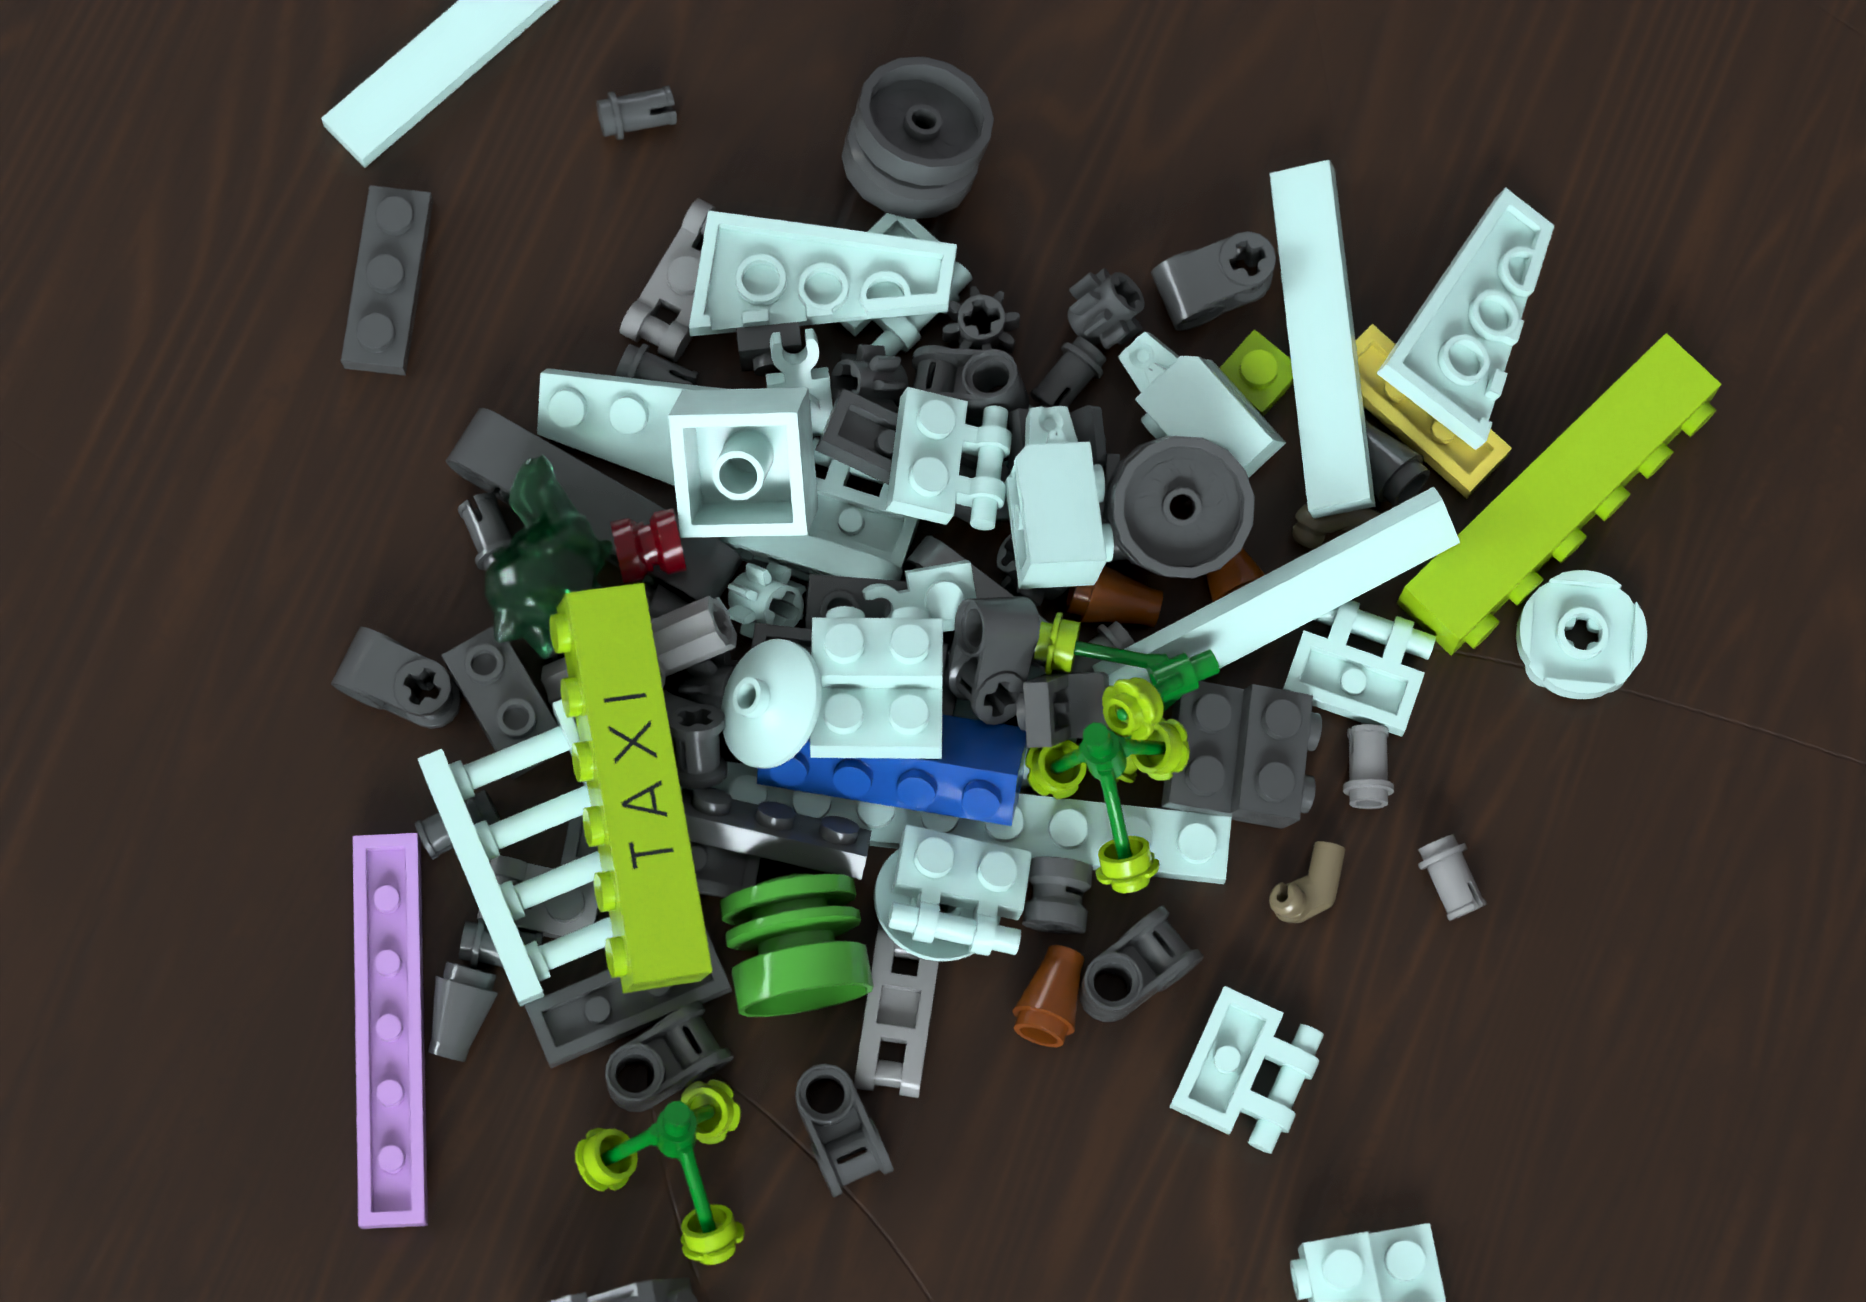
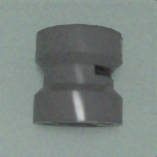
(1057, 895)

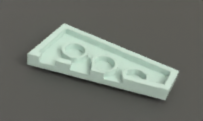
(812, 275)
(1464, 331)
(612, 418)

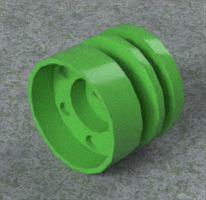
(794, 932)

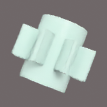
(765, 598)

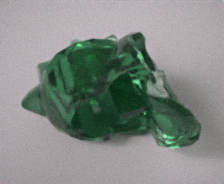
(544, 559)

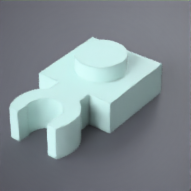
(798, 372)
(931, 588)

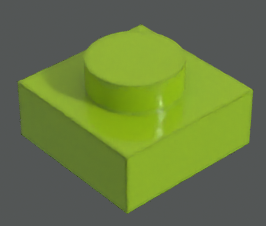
(1259, 371)

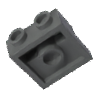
(1245, 754)

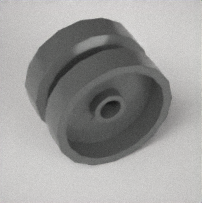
(917, 137)
(1141, 498)

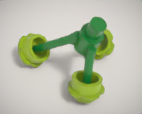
(1132, 703)
(1059, 769)
(704, 1114)

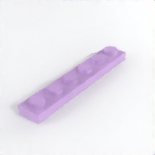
(389, 1031)

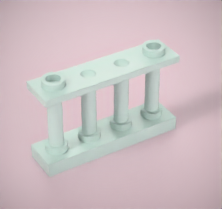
(481, 842)

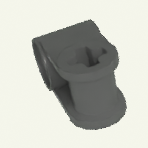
(1205, 282)
(969, 376)
(989, 649)
(390, 675)
(696, 742)
(1146, 959)
(669, 1057)
(841, 1132)

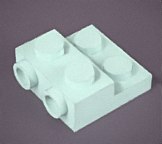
(878, 684)
(1370, 1268)

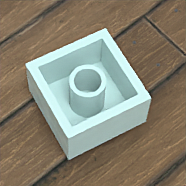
(743, 462)

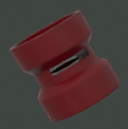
(646, 546)

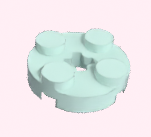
(1609, 612)

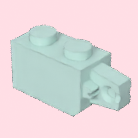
(1197, 400)
(1056, 505)

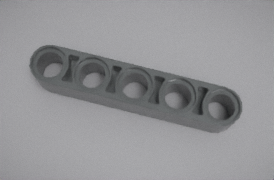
(496, 449)

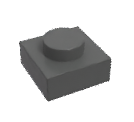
(755, 345)

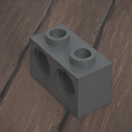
(498, 692)

